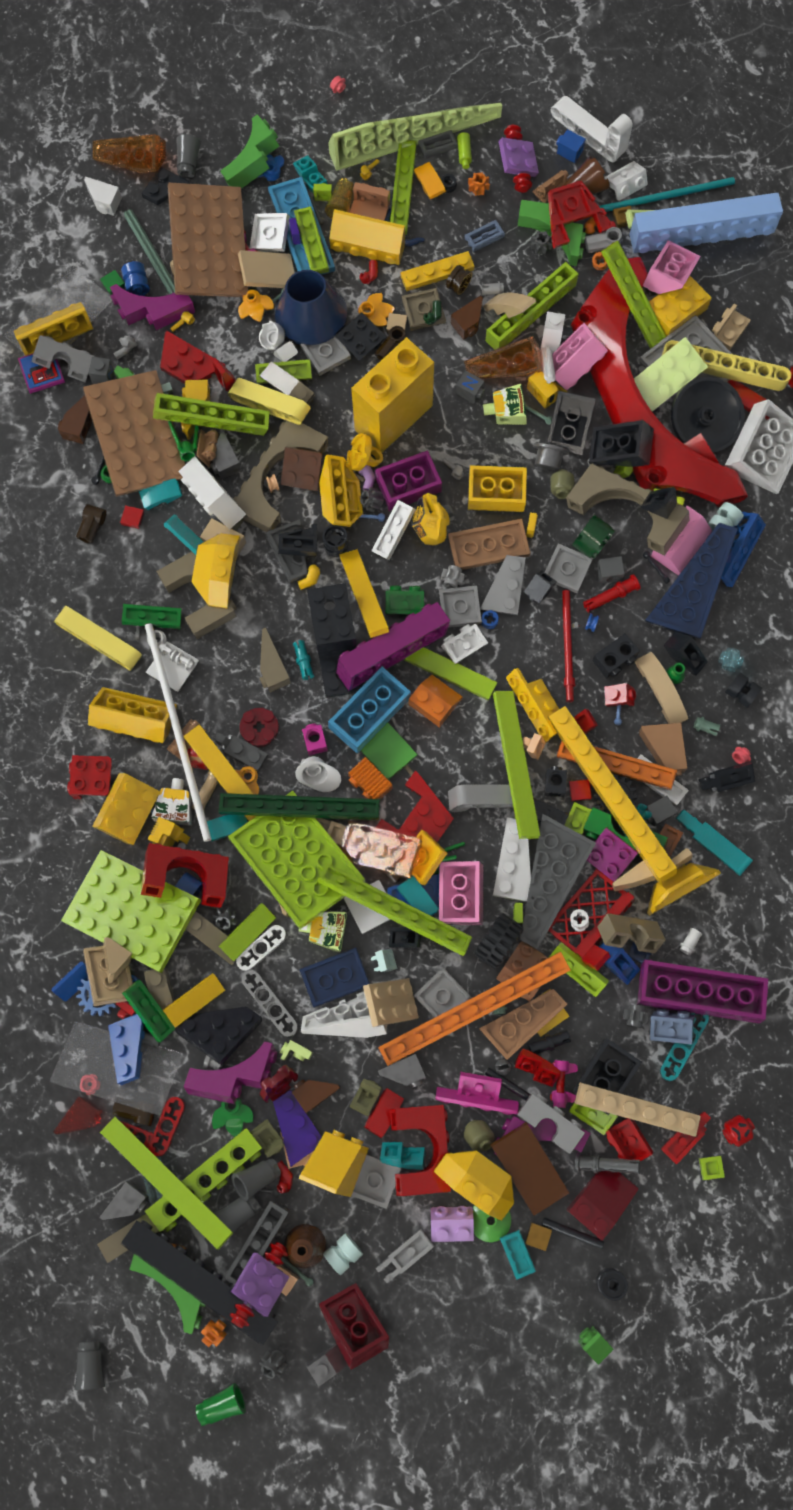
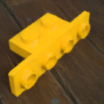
(535, 701)

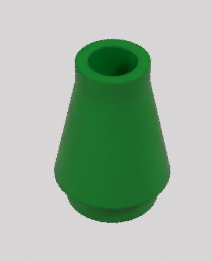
(676, 673)

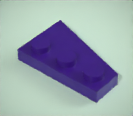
(296, 1128)

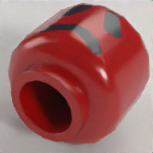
(738, 1130)

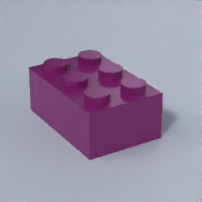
(408, 479)

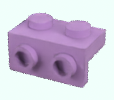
(452, 1224)

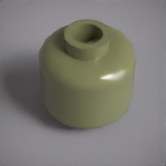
(562, 483)
(479, 1135)

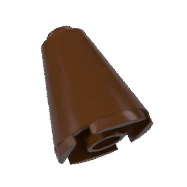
(591, 175)
(311, 1239)

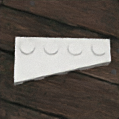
(514, 866)

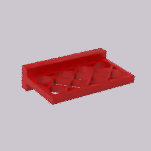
(593, 938)

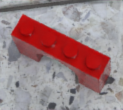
(209, 867)
(432, 1122)

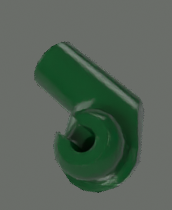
(435, 315)

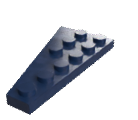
(692, 593)

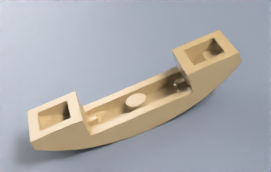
(663, 688)

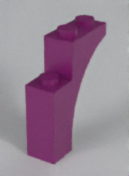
(157, 310)
(226, 1083)
(543, 1131)

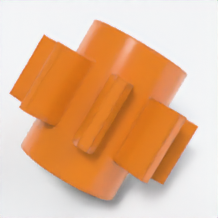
(478, 183)
(213, 1333)

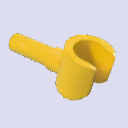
(366, 170)
(185, 317)

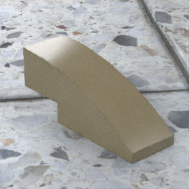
(111, 1246)

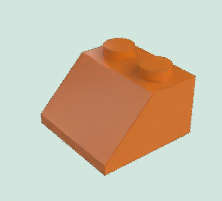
(434, 700)

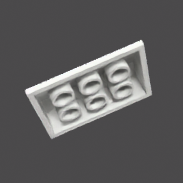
(764, 447)

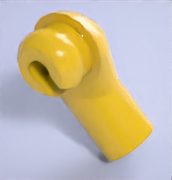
(312, 577)

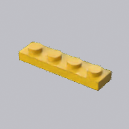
(435, 271)

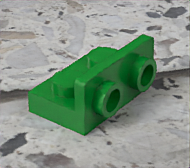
(404, 600)

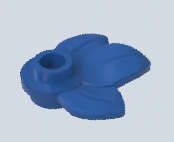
(274, 164)

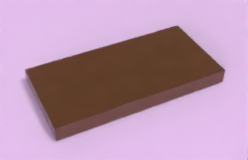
(529, 1168)

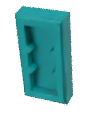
(517, 1254)

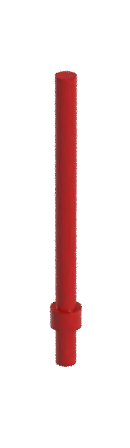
(569, 680)

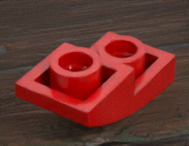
(701, 447)
(541, 1068)
(380, 1118)

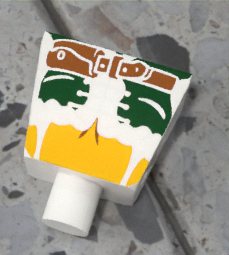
(174, 804)

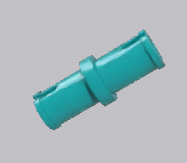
(303, 660)

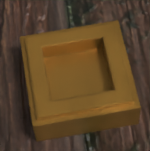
(620, 217)
(538, 1236)

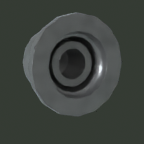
(549, 455)

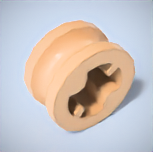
(272, 483)

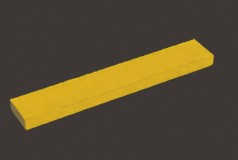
(364, 593)
(216, 763)

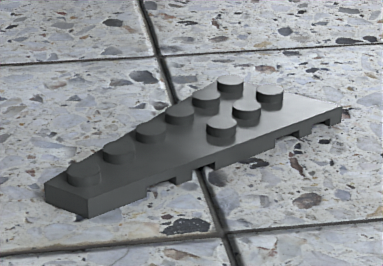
(555, 869)

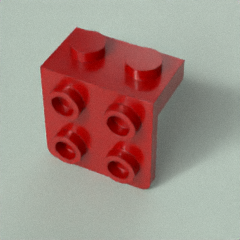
(89, 776)

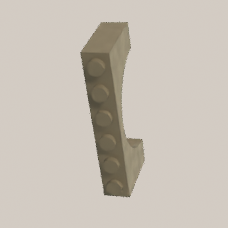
(600, 485)
(251, 496)

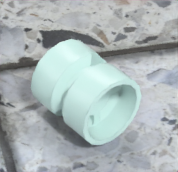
(727, 514)
(342, 1254)

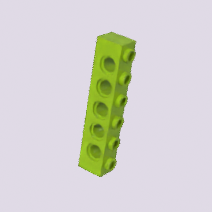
(545, 294)
(210, 414)
(252, 1148)

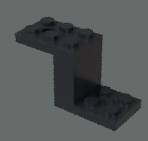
(332, 633)

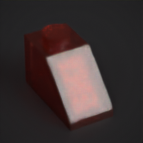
(79, 1117)

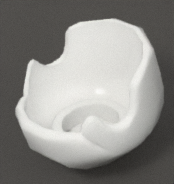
(271, 336)

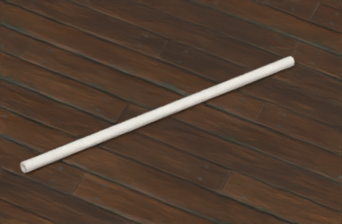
(178, 733)

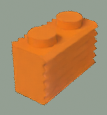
(369, 780)

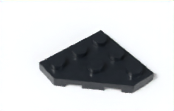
(219, 1031)

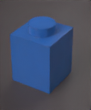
(570, 145)

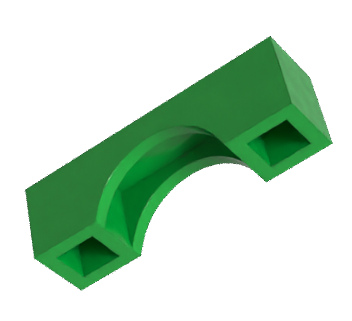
(600, 820)

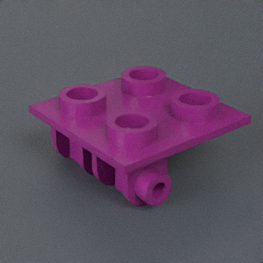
(611, 855)

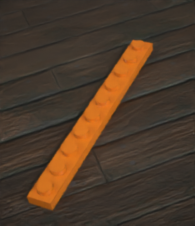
(474, 1008)

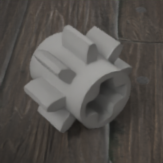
(452, 576)

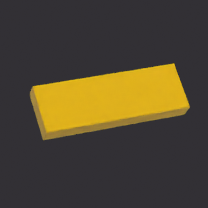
(193, 1000)

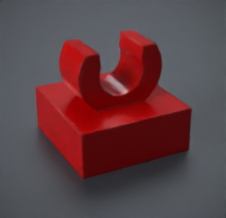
(125, 1010)

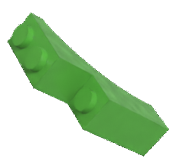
(253, 158)
(537, 216)
(187, 1304)

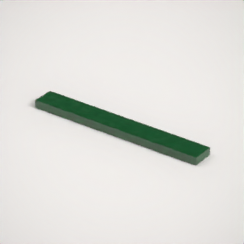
(299, 806)

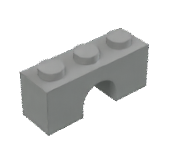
(49, 350)
(567, 1132)

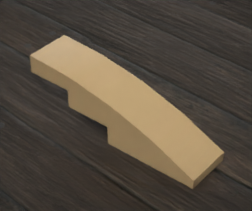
(509, 303)
(641, 874)

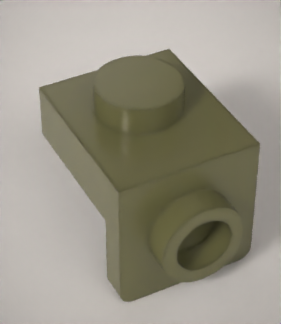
(366, 1097)
(268, 1138)

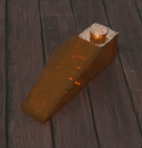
(132, 153)
(508, 361)

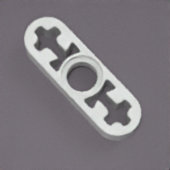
(276, 942)

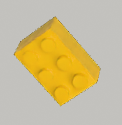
(680, 305)
(497, 488)
(126, 808)

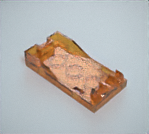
(381, 849)

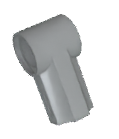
(602, 240)

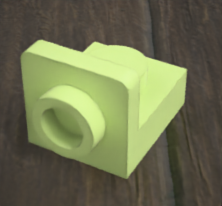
(299, 1051)

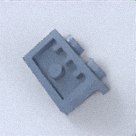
(672, 1026)

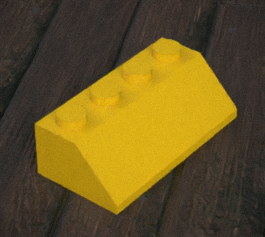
(367, 237)
(59, 325)
(130, 715)

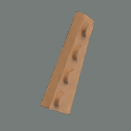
(521, 1024)

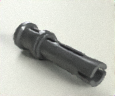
(597, 1164)

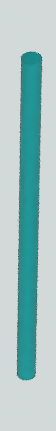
(669, 194)

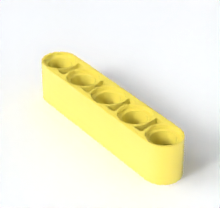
(267, 399)
(98, 638)

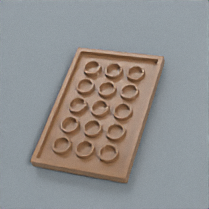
(206, 239)
(133, 443)

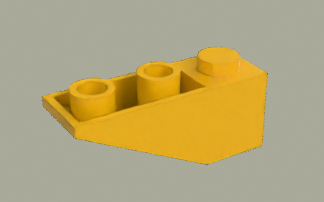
(196, 390)

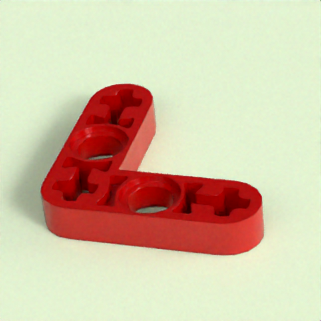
(152, 1138)

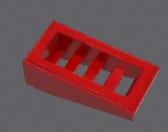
(223, 375)

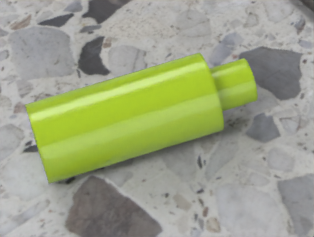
(464, 149)

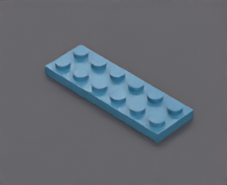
(293, 196)

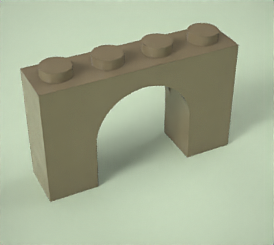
(206, 618)

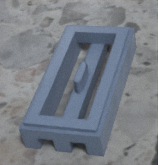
(486, 238)

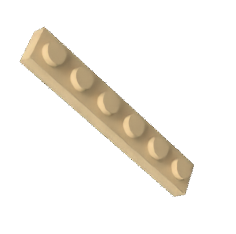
(637, 1109)

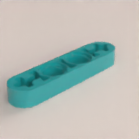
(687, 1049)

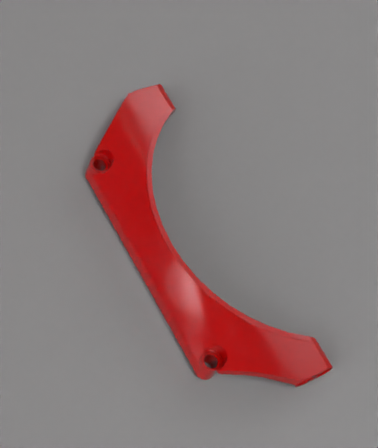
(670, 460)

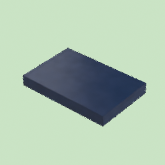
(334, 977)

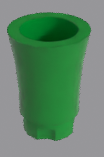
(221, 1406)

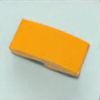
(430, 180)

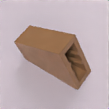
(666, 745)

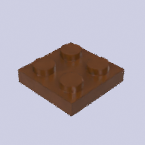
(301, 468)

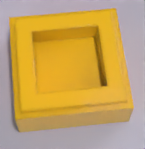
(531, 525)

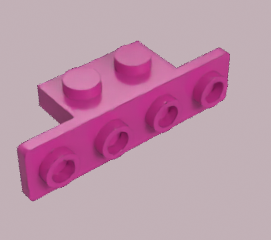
(478, 1092)

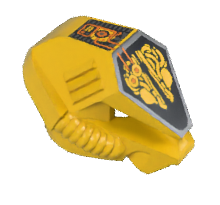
(430, 526)

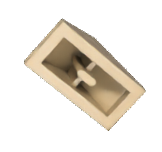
(116, 959)

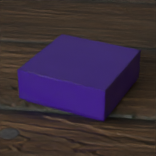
(294, 231)

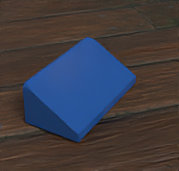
(68, 985)

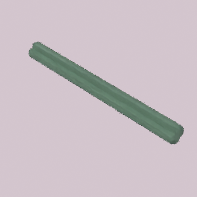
(150, 251)

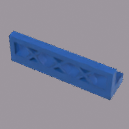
(742, 547)

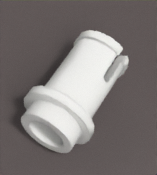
(690, 942)

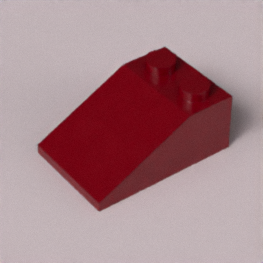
(602, 1202)
(354, 1326)

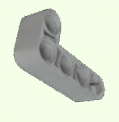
(479, 796)

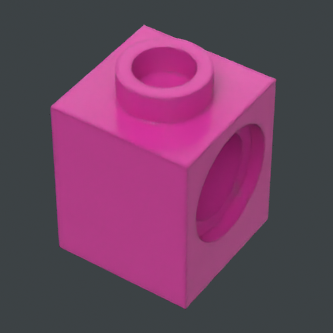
(314, 747)

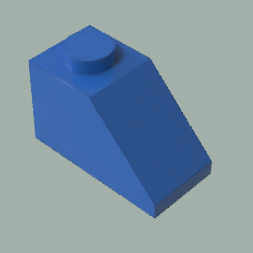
(620, 963)

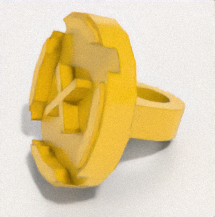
(361, 453)

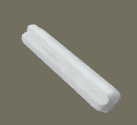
(548, 366)

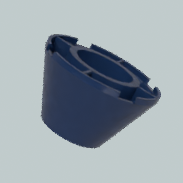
(312, 320)

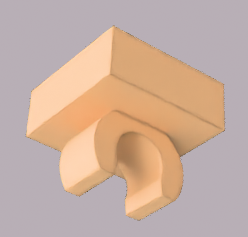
(534, 746)

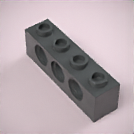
(260, 1238)

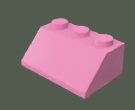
(671, 269)
(577, 356)
(686, 544)
(461, 893)

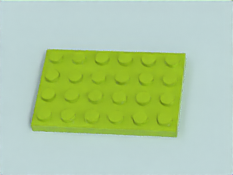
(289, 859)
(113, 908)

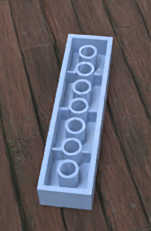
(706, 222)

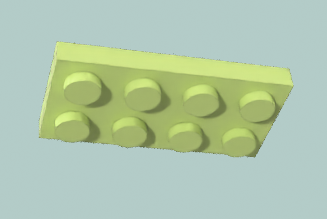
(669, 373)

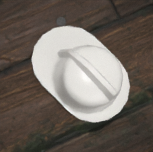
(318, 775)

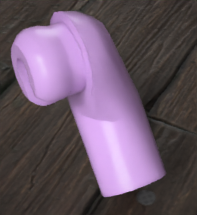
(369, 477)

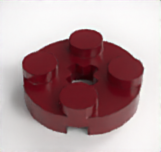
(267, 734)
(277, 1085)

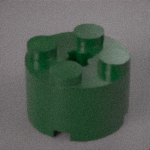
(593, 537)

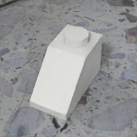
(105, 196)
(553, 331)

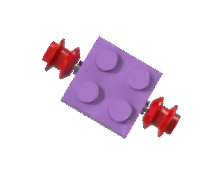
(518, 158)
(259, 1284)

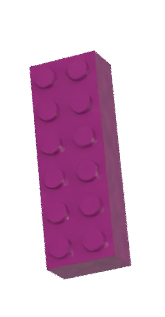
(392, 647)
(703, 991)

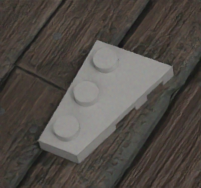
(506, 588)

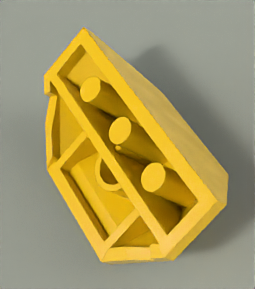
(339, 492)
(215, 569)
(686, 880)
(478, 1181)

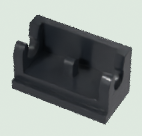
(552, 812)

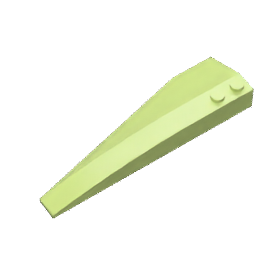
(383, 137)

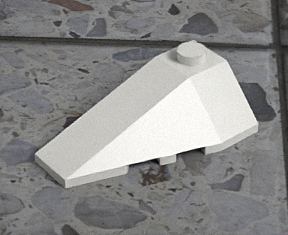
(346, 1019)

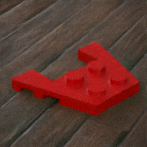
(570, 205)
(427, 814)

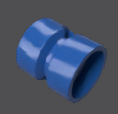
(135, 278)

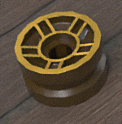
(459, 279)

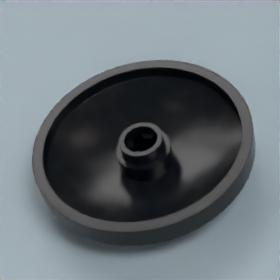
(708, 408)

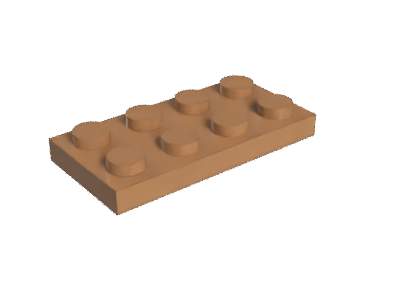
(488, 544)

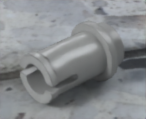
(492, 288)

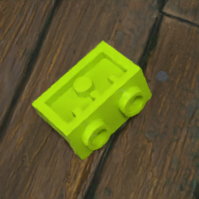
(595, 1118)

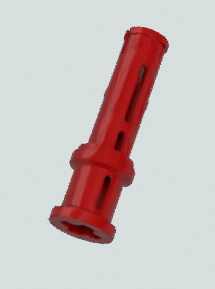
(619, 590)

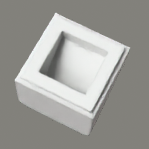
(285, 352)

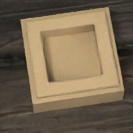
(396, 320)

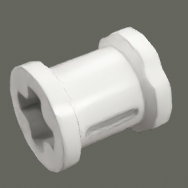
(585, 920)

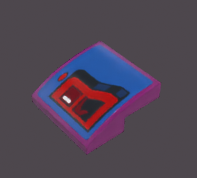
(40, 377)

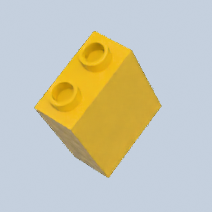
(393, 394)

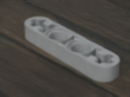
(269, 1003)

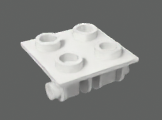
(176, 663)

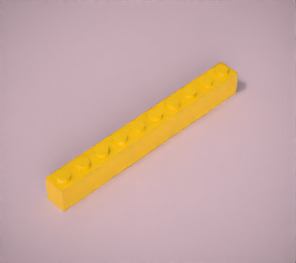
(613, 795)

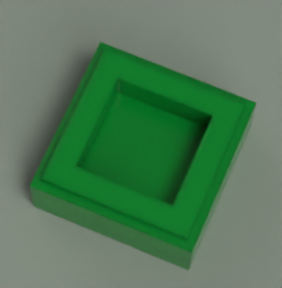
(112, 279)

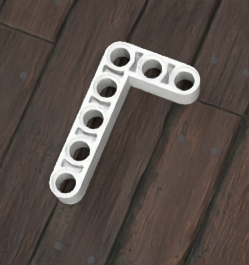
(608, 142)

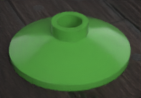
(488, 1232)

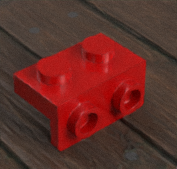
(628, 1140)

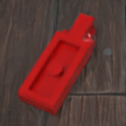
(682, 1143)

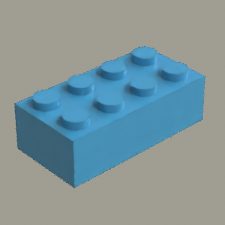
(369, 710)

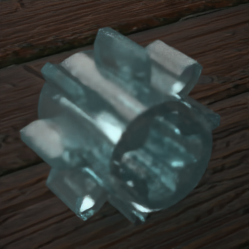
(731, 659)

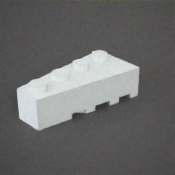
(210, 493)

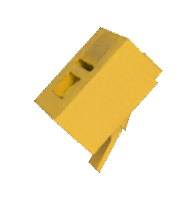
(542, 391)
(167, 833)

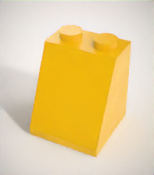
(335, 1163)

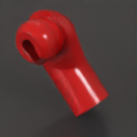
(372, 274)
(286, 1178)

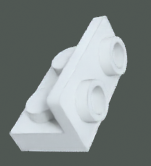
(627, 180)
(464, 643)

